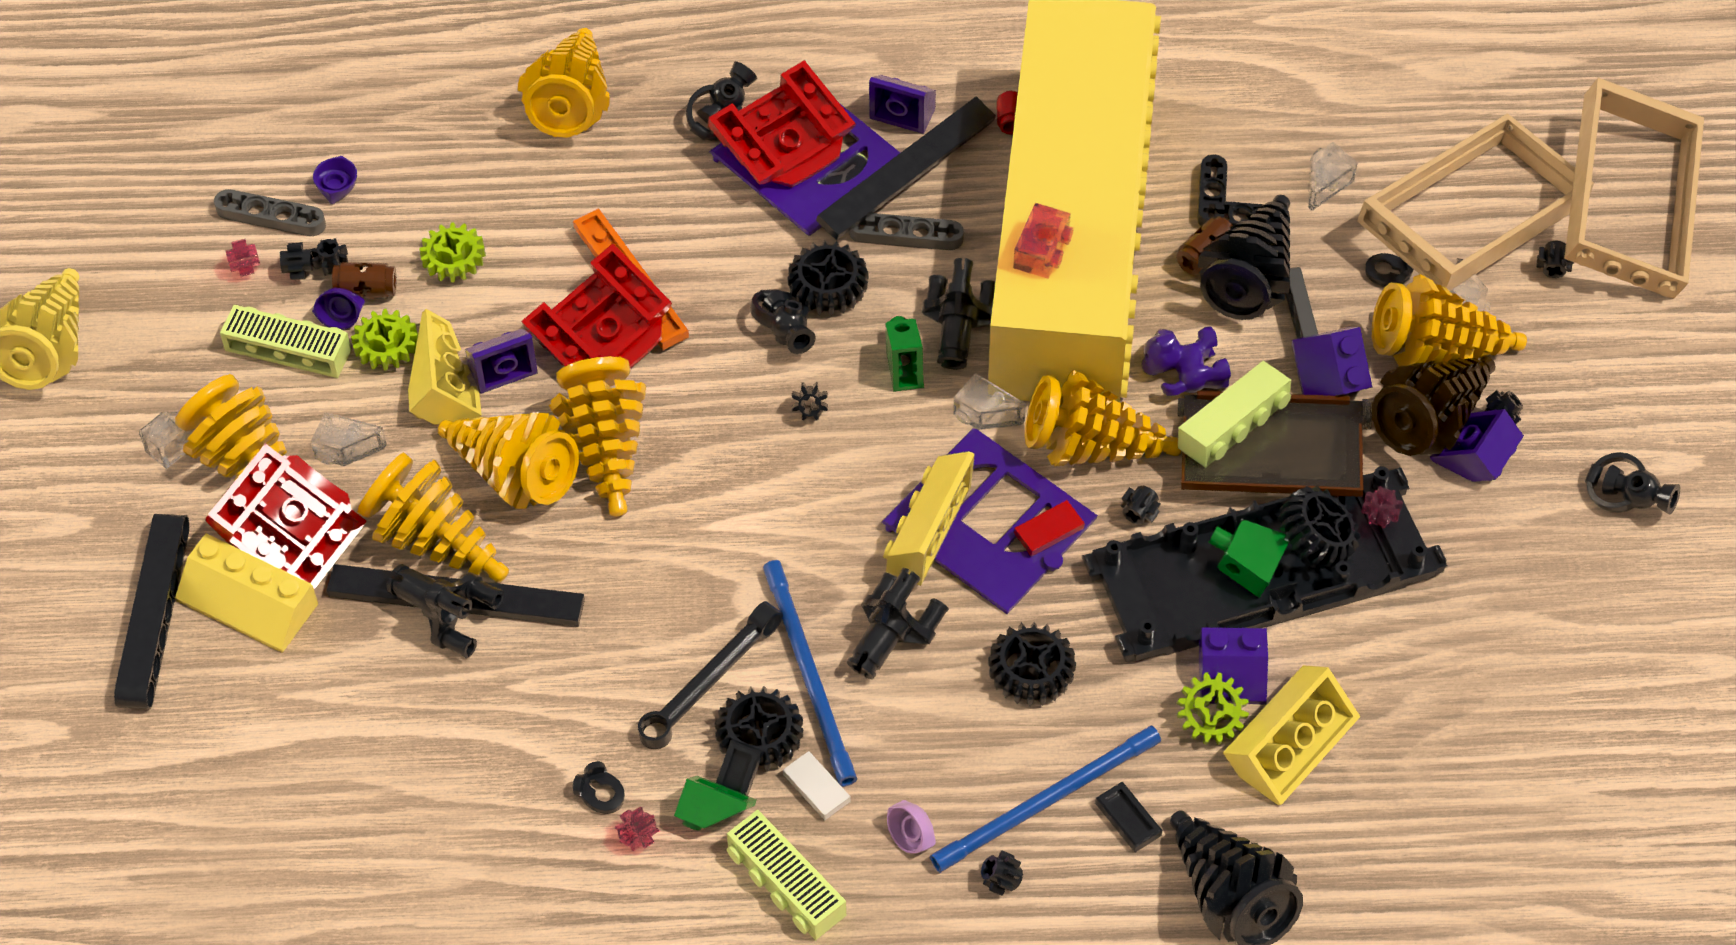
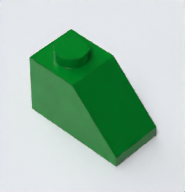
(709, 803)

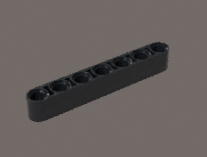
(152, 611)

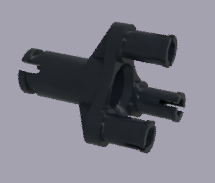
(957, 312)
(444, 603)
(893, 622)

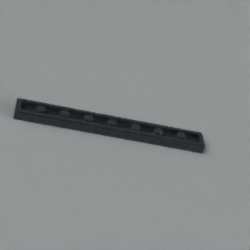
(905, 168)
(518, 601)

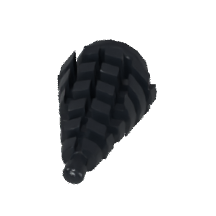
(1249, 263)
(1238, 883)

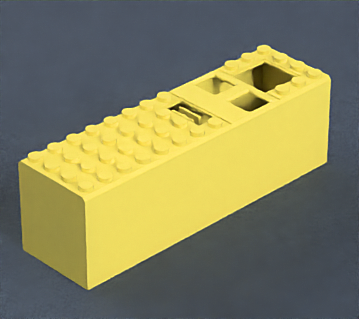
(1083, 152)

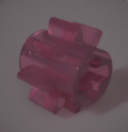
(242, 257)
(1382, 507)
(636, 829)

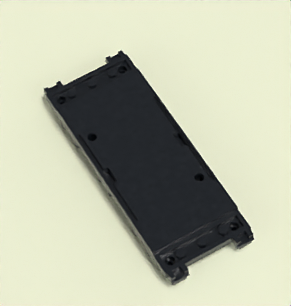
(1172, 584)

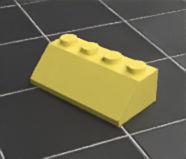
(930, 515)
(245, 593)
(1292, 733)

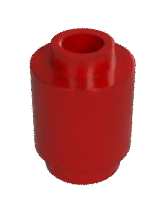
(1006, 111)

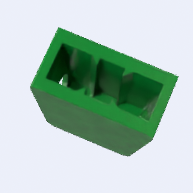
(904, 339)
(1250, 554)

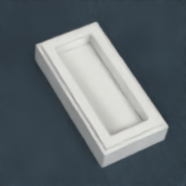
(816, 785)

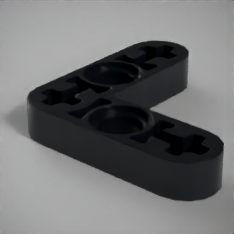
(1218, 204)

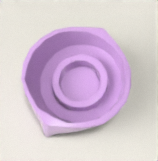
(910, 827)

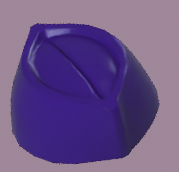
(335, 178)
(338, 308)

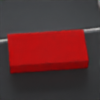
(1049, 528)

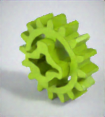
(452, 252)
(398, 340)
(1199, 704)

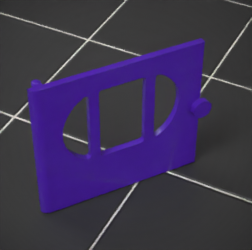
(808, 199)
(986, 566)

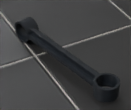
(760, 624)

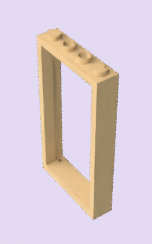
(1659, 117)
(1422, 256)

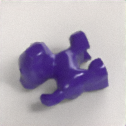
(1165, 353)

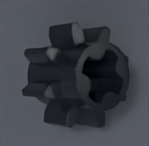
(328, 254)
(1552, 259)
(296, 261)
(1506, 401)
(814, 408)
(1140, 505)
(1001, 873)

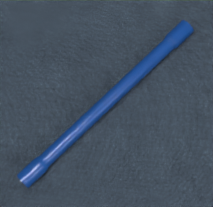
(839, 756)
(961, 848)

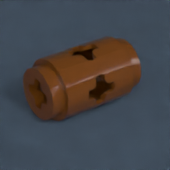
(1191, 249)
(378, 278)

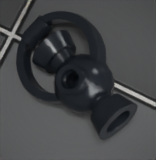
(722, 93)
(785, 318)
(1639, 488)

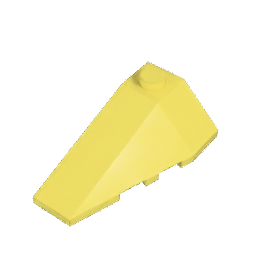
(438, 377)

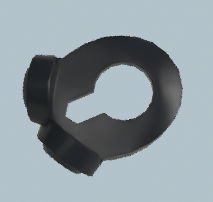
(1395, 262)
(597, 773)

